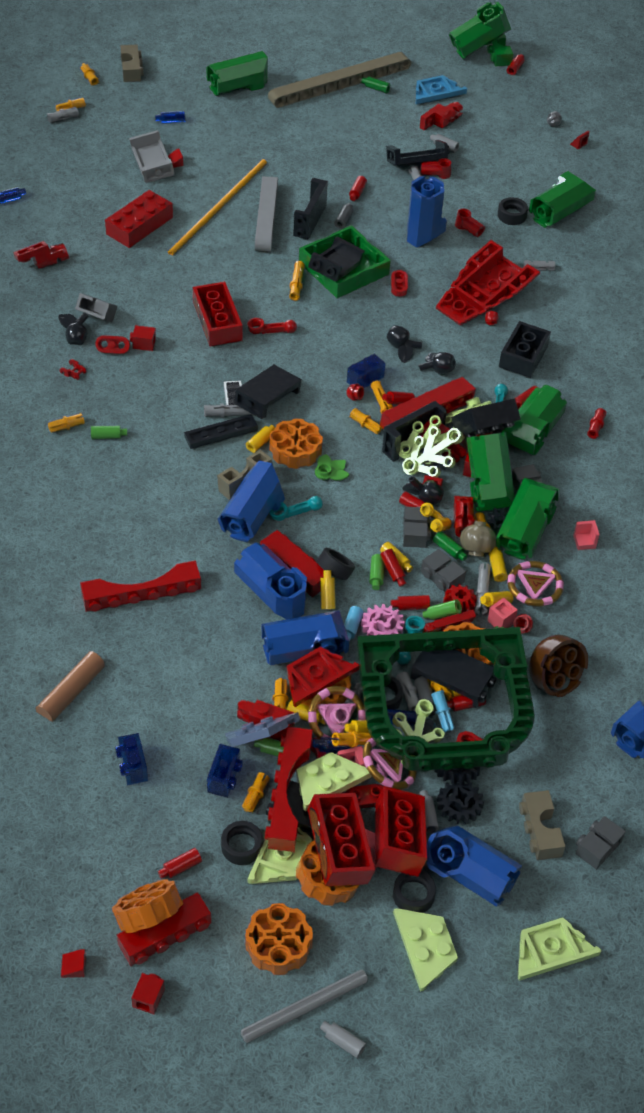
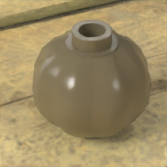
(478, 539)

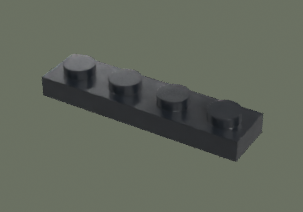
(221, 431)

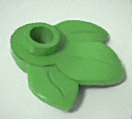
(330, 469)

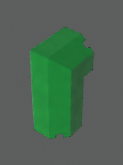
(481, 30)
(238, 73)
(561, 199)
(538, 417)
(490, 471)
(527, 518)

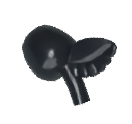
(75, 330)
(399, 338)
(440, 362)
(428, 492)

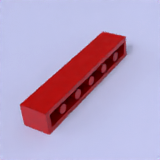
(450, 396)

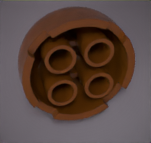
(555, 659)

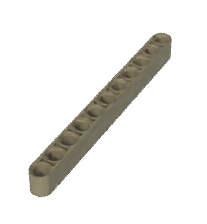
(338, 79)

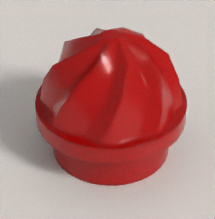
(355, 392)
(524, 622)

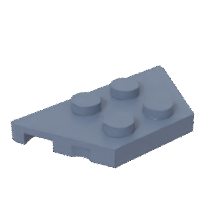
(267, 727)

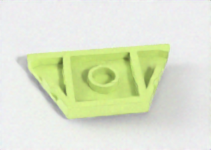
(329, 776)
(277, 864)
(426, 944)
(552, 947)

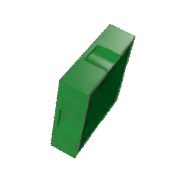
(372, 267)

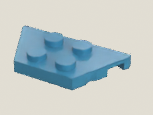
(437, 88)

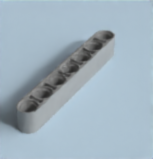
(266, 214)

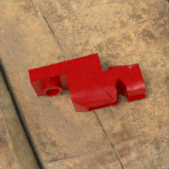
(441, 115)
(42, 254)
(463, 513)

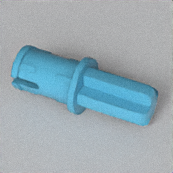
(443, 711)

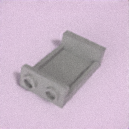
(151, 156)

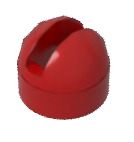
(491, 318)

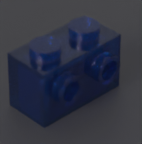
(366, 371)
(132, 758)
(223, 771)

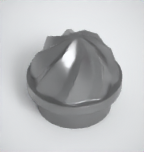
(554, 118)

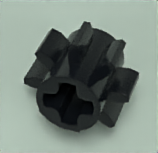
(496, 513)

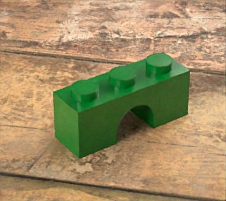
(499, 53)

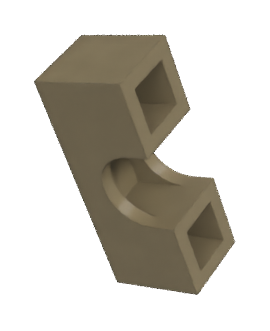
(131, 63)
(231, 479)
(544, 841)

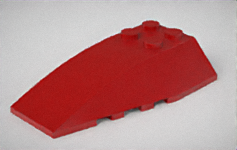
(484, 284)

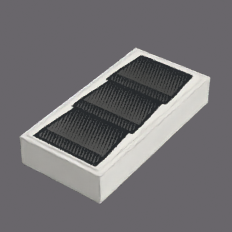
(229, 389)

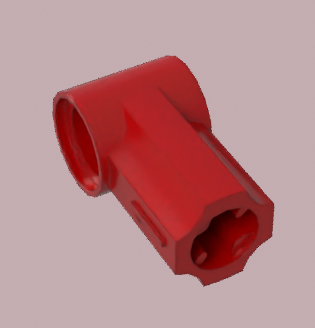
(441, 168)
(465, 221)

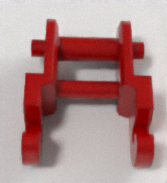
(68, 373)

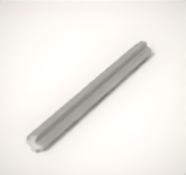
(303, 1006)

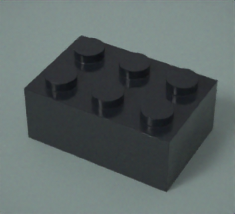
(524, 349)
(487, 418)

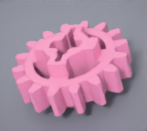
(382, 621)

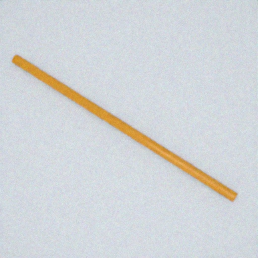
(217, 207)

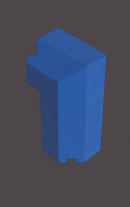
(425, 211)
(252, 502)
(273, 580)
(298, 636)
(630, 731)
(472, 863)

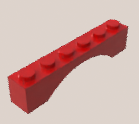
(103, 594)
(284, 825)

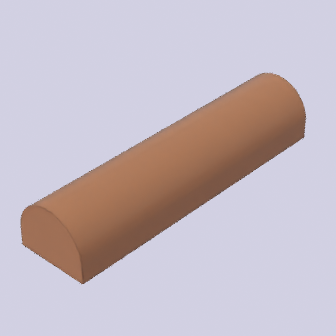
(70, 686)

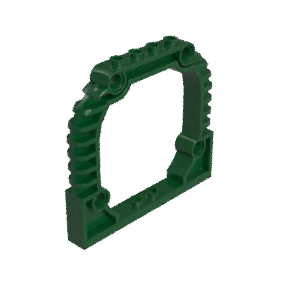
(498, 645)

